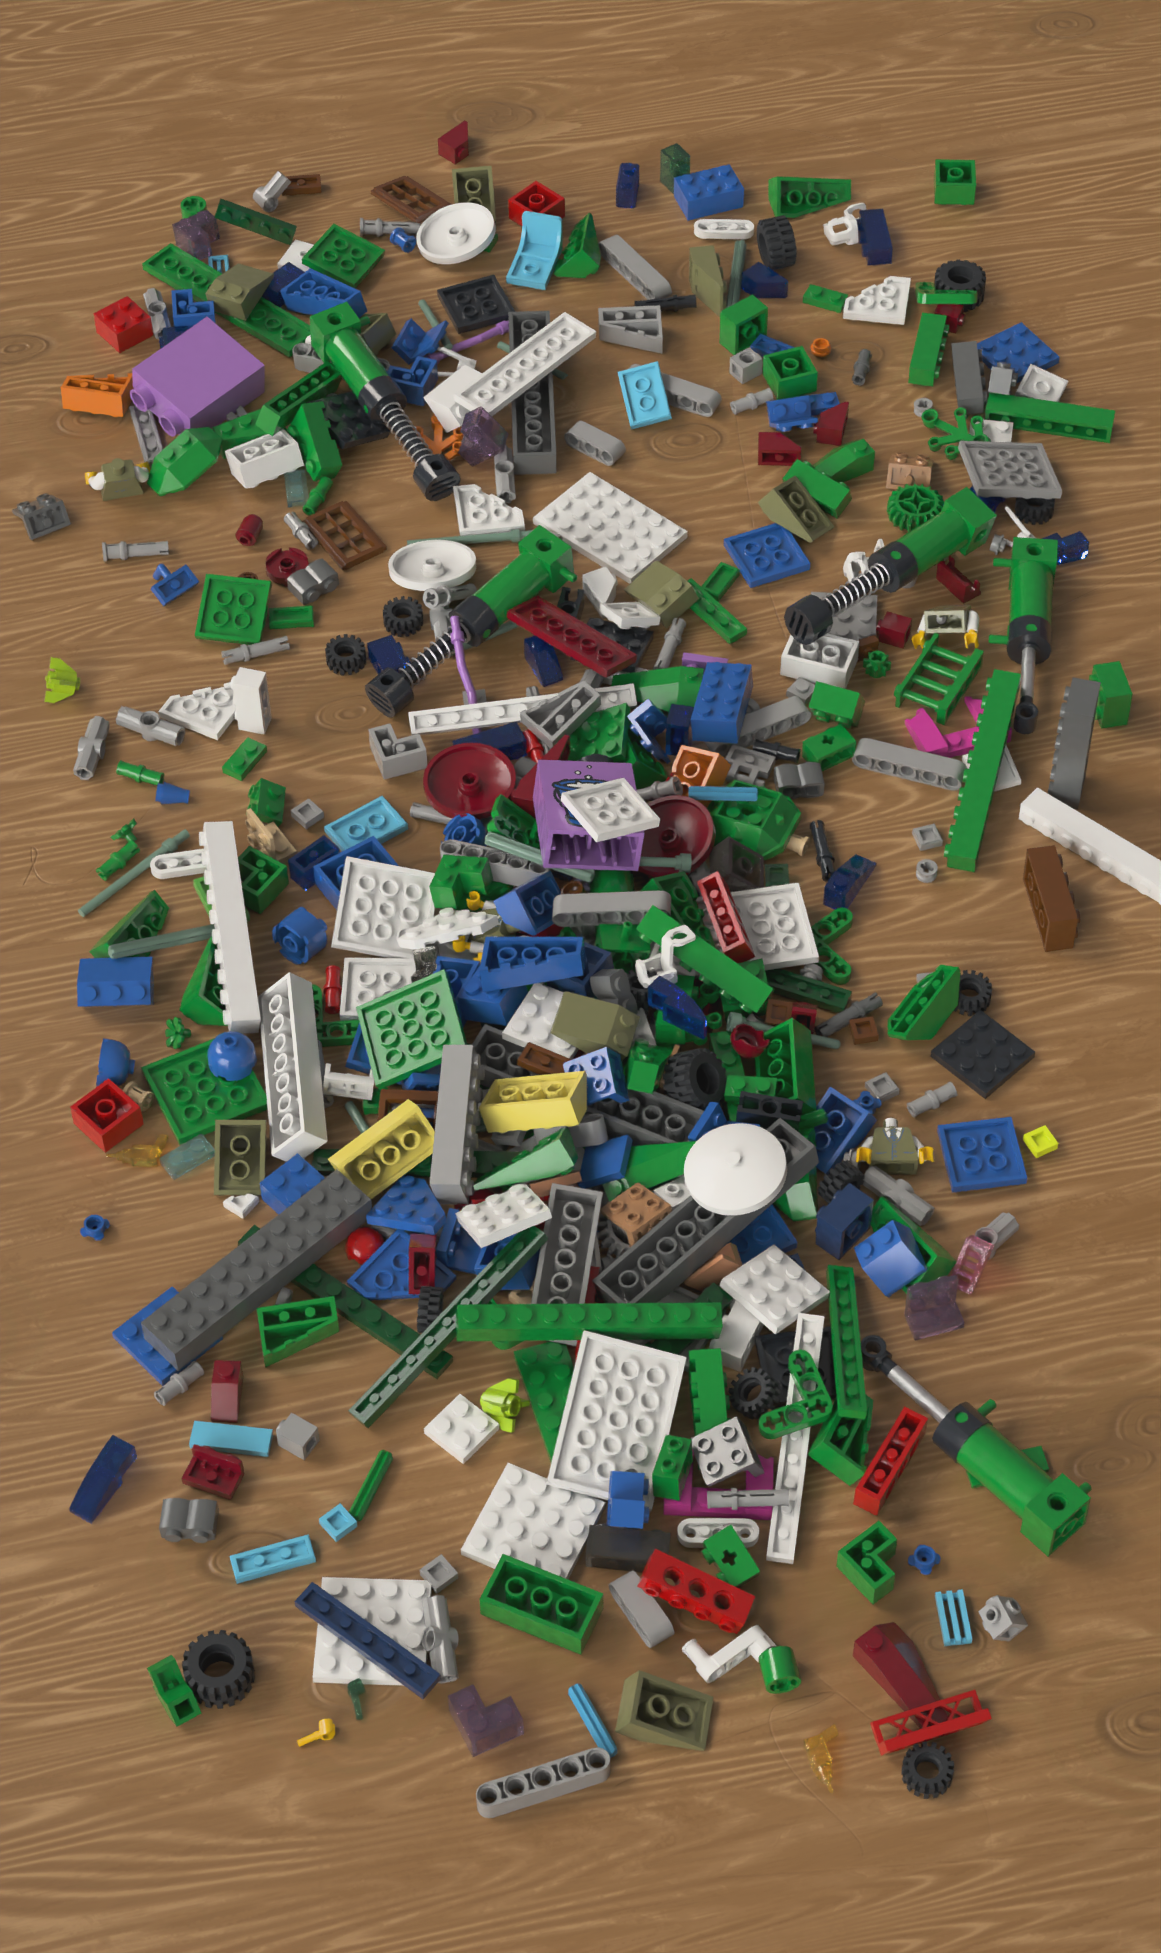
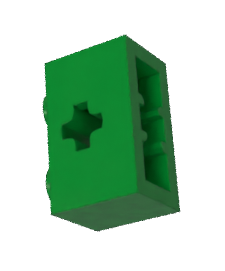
(829, 747)
(672, 1467)
(729, 1542)

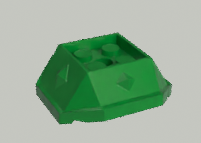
(758, 824)

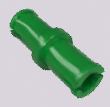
(317, 496)
(139, 773)
(118, 860)

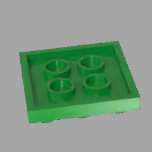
(343, 256)
(233, 609)
(603, 734)

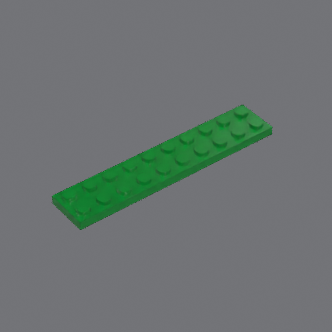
(266, 320)

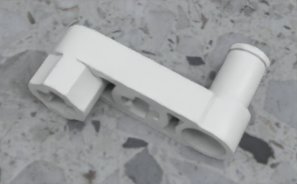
(711, 1667)

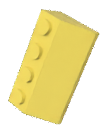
(535, 1102)
(386, 1149)

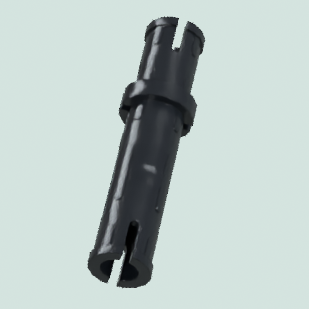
(670, 303)
(824, 857)

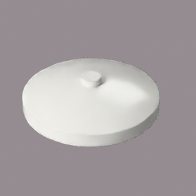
(456, 233)
(432, 565)
(735, 1169)

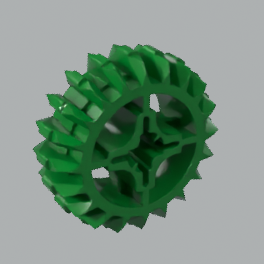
(913, 506)

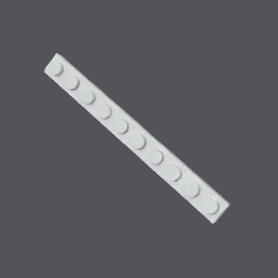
(501, 711)
(794, 1450)

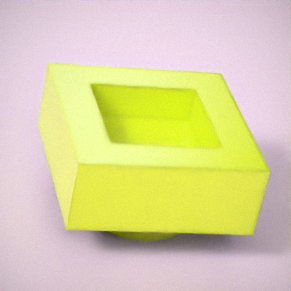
(1040, 1141)

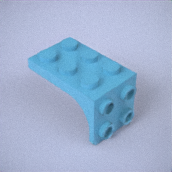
(537, 251)

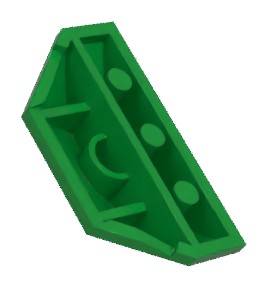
(184, 460)
(926, 1005)
(801, 1199)

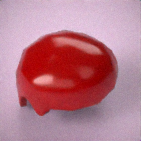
(363, 1244)

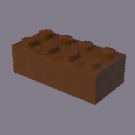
(1051, 898)

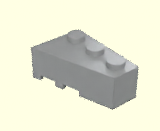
(632, 327)
(561, 713)

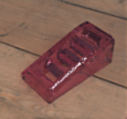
(986, 1248)

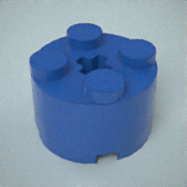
(300, 936)

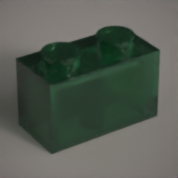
(673, 163)

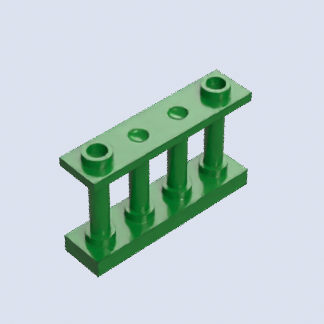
(952, 693)

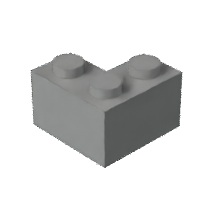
(396, 755)

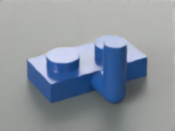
(173, 584)

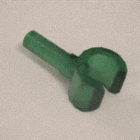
(355, 1689)

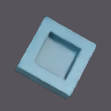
(338, 1522)

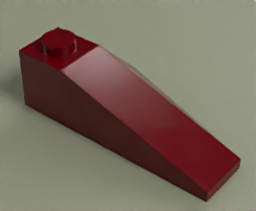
(523, 794)
(898, 1669)

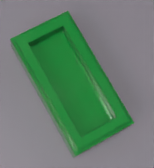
(721, 580)
(291, 617)

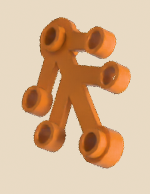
(438, 446)

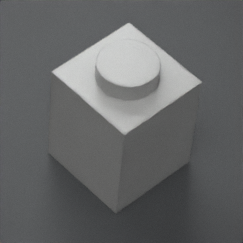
(297, 1436)

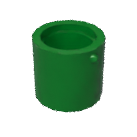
(192, 205)
(779, 1669)

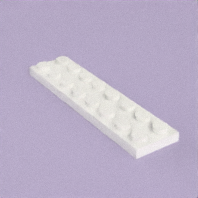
(526, 365)

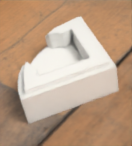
(241, 1205)

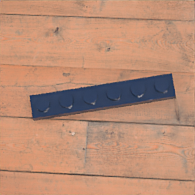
(368, 1640)

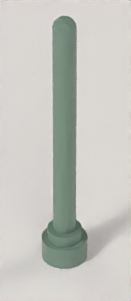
(680, 862)
(736, 1019)

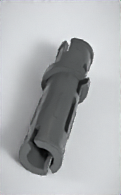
(856, 1011)

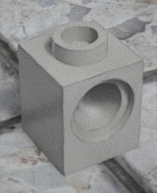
(746, 365)

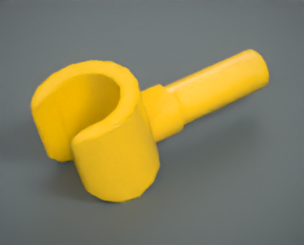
(325, 1732)

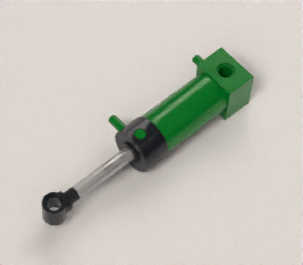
(1030, 617)
(1047, 1507)

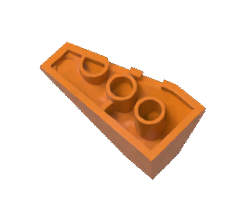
(700, 768)

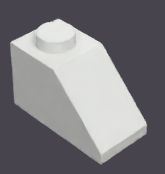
(600, 587)

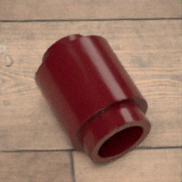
(249, 530)

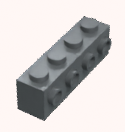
(968, 377)

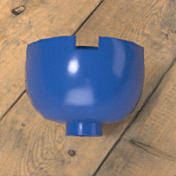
(466, 829)
(231, 1056)
(114, 1062)

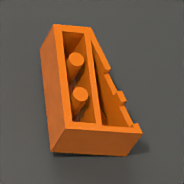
(97, 395)

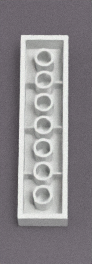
(292, 1068)

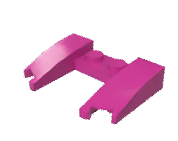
(930, 740)
(694, 1499)

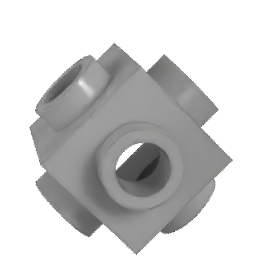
(1002, 1618)

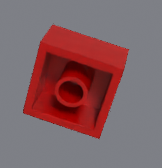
(536, 199)
(123, 324)
(107, 1115)

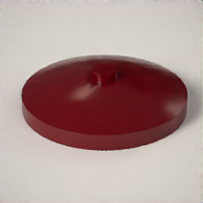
(468, 780)
(682, 828)

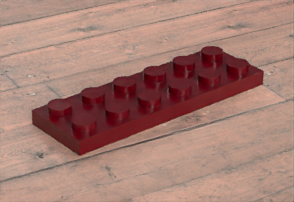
(571, 636)

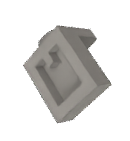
(508, 1138)

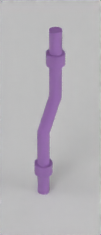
(501, 328)
(457, 639)

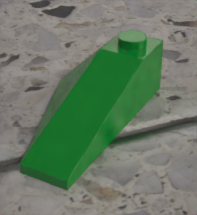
(582, 252)
(847, 461)
(683, 902)
(935, 1256)

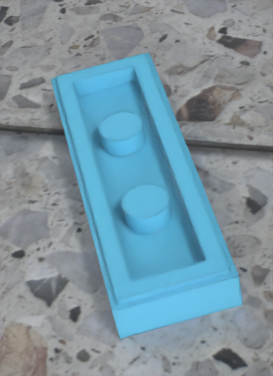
(232, 1438)
(272, 1558)

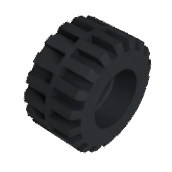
(776, 242)
(961, 276)
(695, 1078)
(215, 1649)

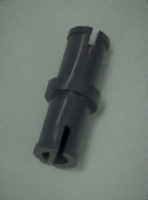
(777, 750)

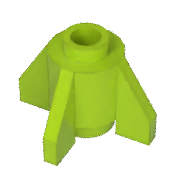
(61, 681)
(502, 1403)

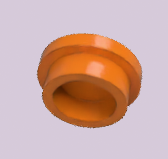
(820, 347)

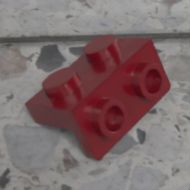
(213, 1472)

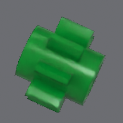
(877, 664)

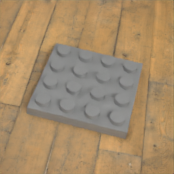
(1009, 469)

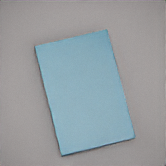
(644, 395)
(372, 819)

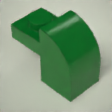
(173, 1691)

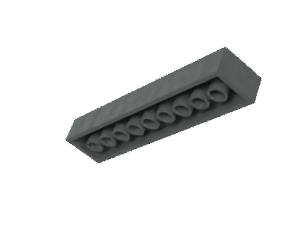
(534, 409)
(645, 1117)
(691, 1236)
(256, 1270)

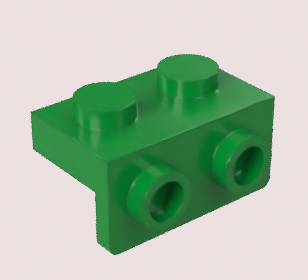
(267, 801)

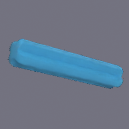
(723, 793)
(592, 1719)

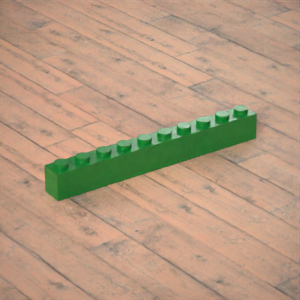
(983, 770)
(569, 1321)

